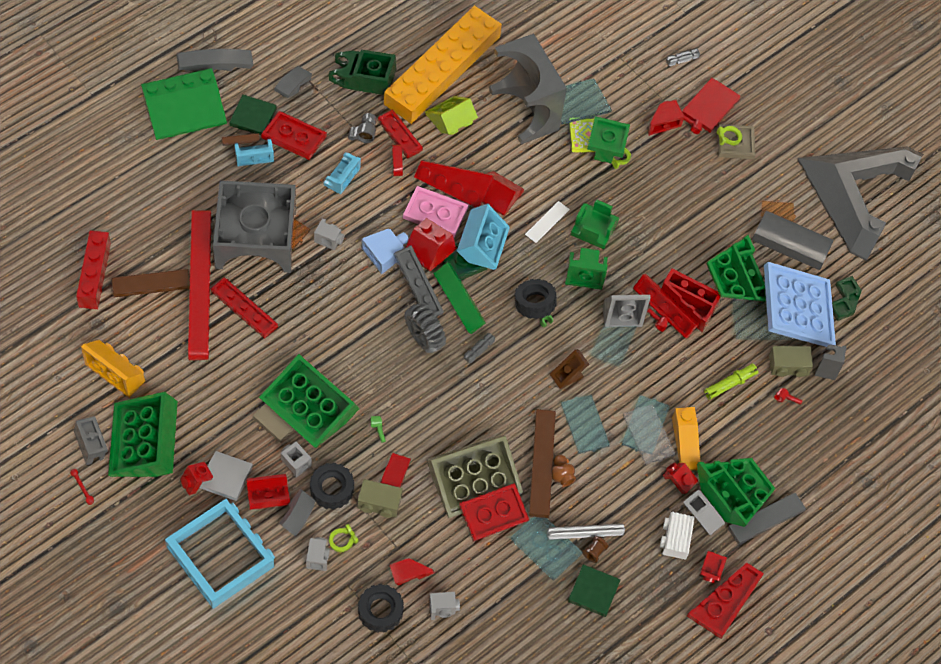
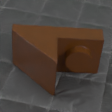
(569, 369)

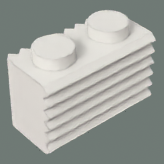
(678, 535)

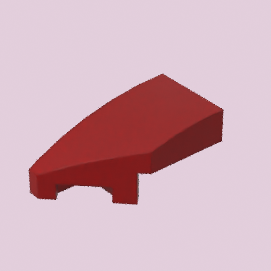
(408, 570)

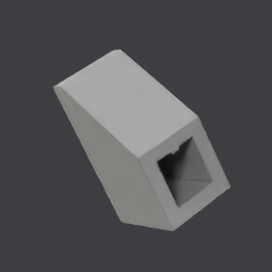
(704, 512)

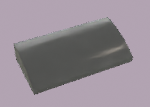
(792, 240)

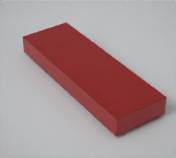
(400, 133)

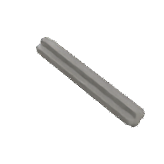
(585, 531)

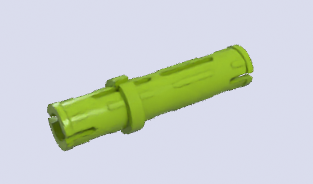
(736, 378)

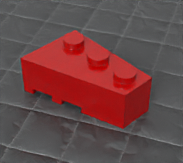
(692, 296)

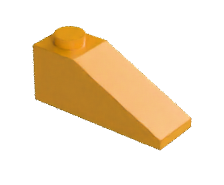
(686, 436)

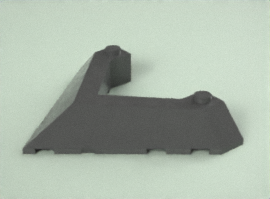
(836, 187)

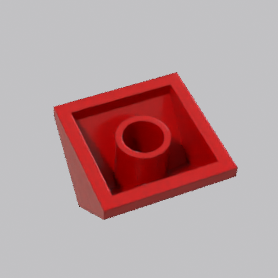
(502, 194)

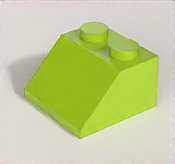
(452, 114)

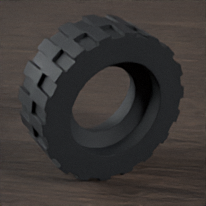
(535, 287)
(336, 471)
(380, 592)

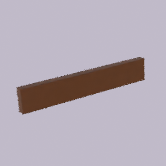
(542, 464)

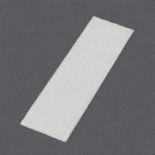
(547, 222)

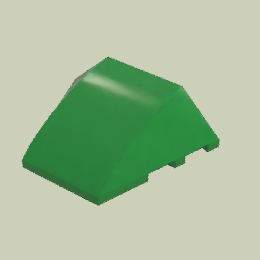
(737, 272)
(734, 488)

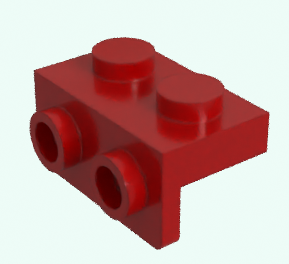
(268, 491)

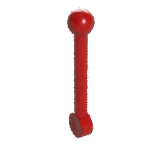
(89, 499)

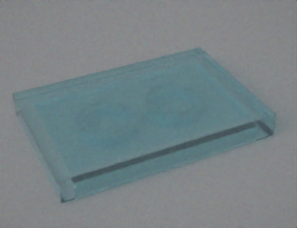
(550, 555)

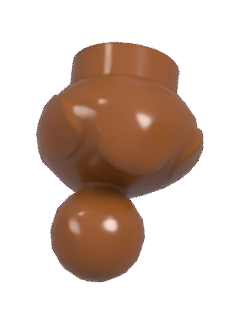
(562, 471)

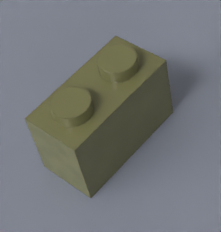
(790, 360)
(379, 498)

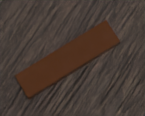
(151, 283)

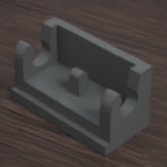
(831, 364)
(90, 439)

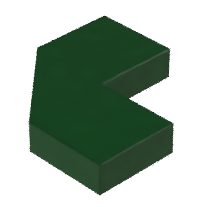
(847, 305)

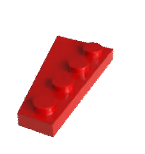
(458, 182)
(724, 604)

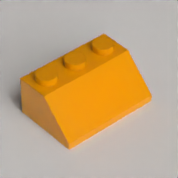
(113, 367)

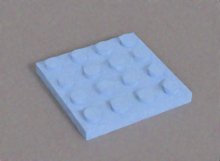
(799, 305)

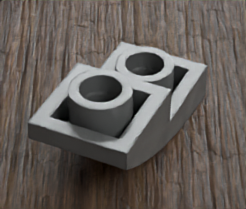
(291, 82)
(299, 512)

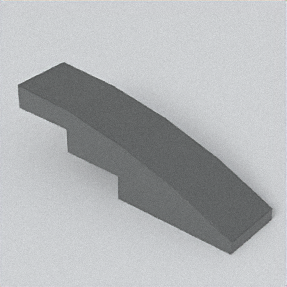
(214, 58)

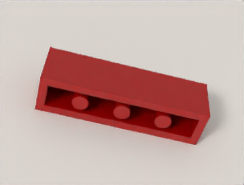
(93, 270)

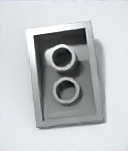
(625, 310)

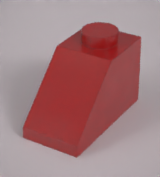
(666, 117)

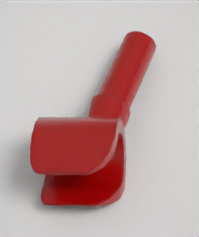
(696, 125)
(661, 323)
(783, 394)

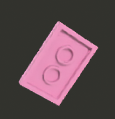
(436, 207)

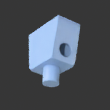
(382, 246)

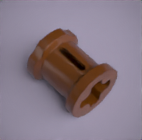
(595, 549)

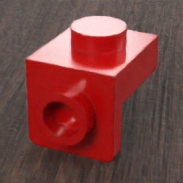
(194, 476)
(681, 476)
(713, 566)

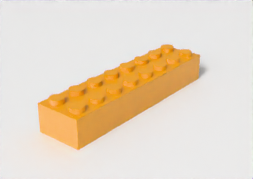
(442, 64)

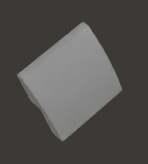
(228, 475)

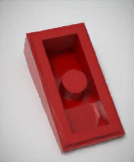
(396, 470)

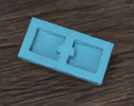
(254, 154)
(343, 173)

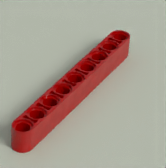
(199, 285)

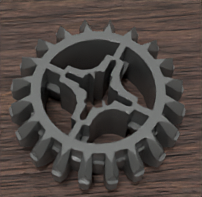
(425, 327)

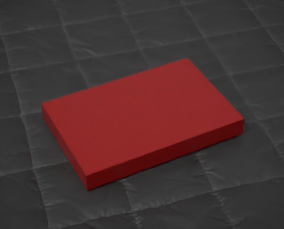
(711, 104)
(294, 135)
(494, 512)

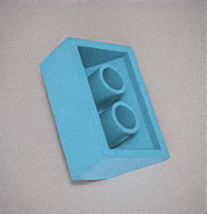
(483, 237)

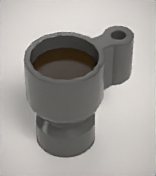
(365, 131)

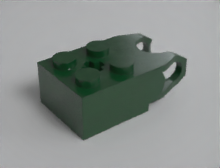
(365, 71)

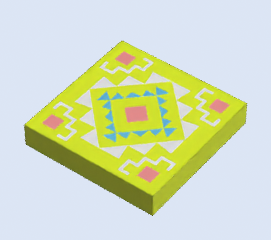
(580, 135)

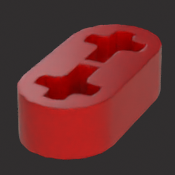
(397, 160)

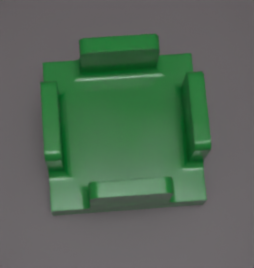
(608, 139)
(595, 224)
(587, 270)

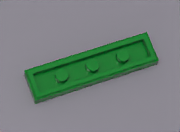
(459, 298)

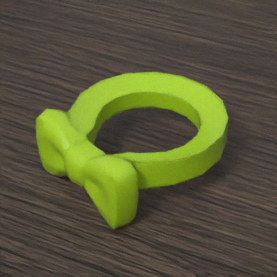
(720, 131)
(616, 163)
(347, 530)

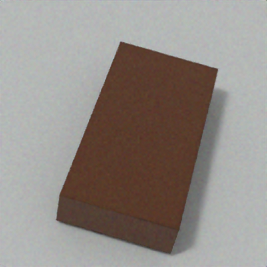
(240, 139)

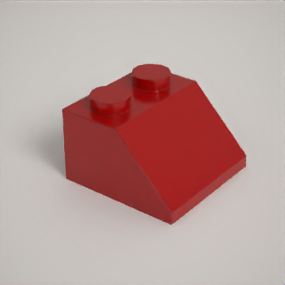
(431, 243)

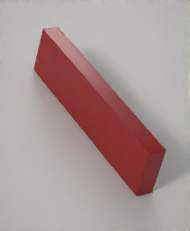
(666, 306)
(244, 307)

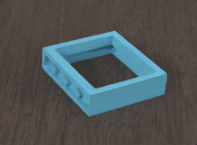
(212, 597)

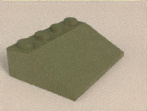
(473, 472)

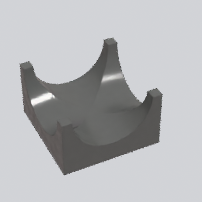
(534, 82)
(254, 222)

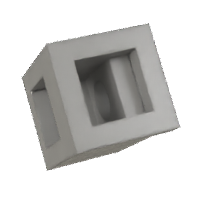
(328, 235)
(292, 452)
(317, 554)
(443, 604)

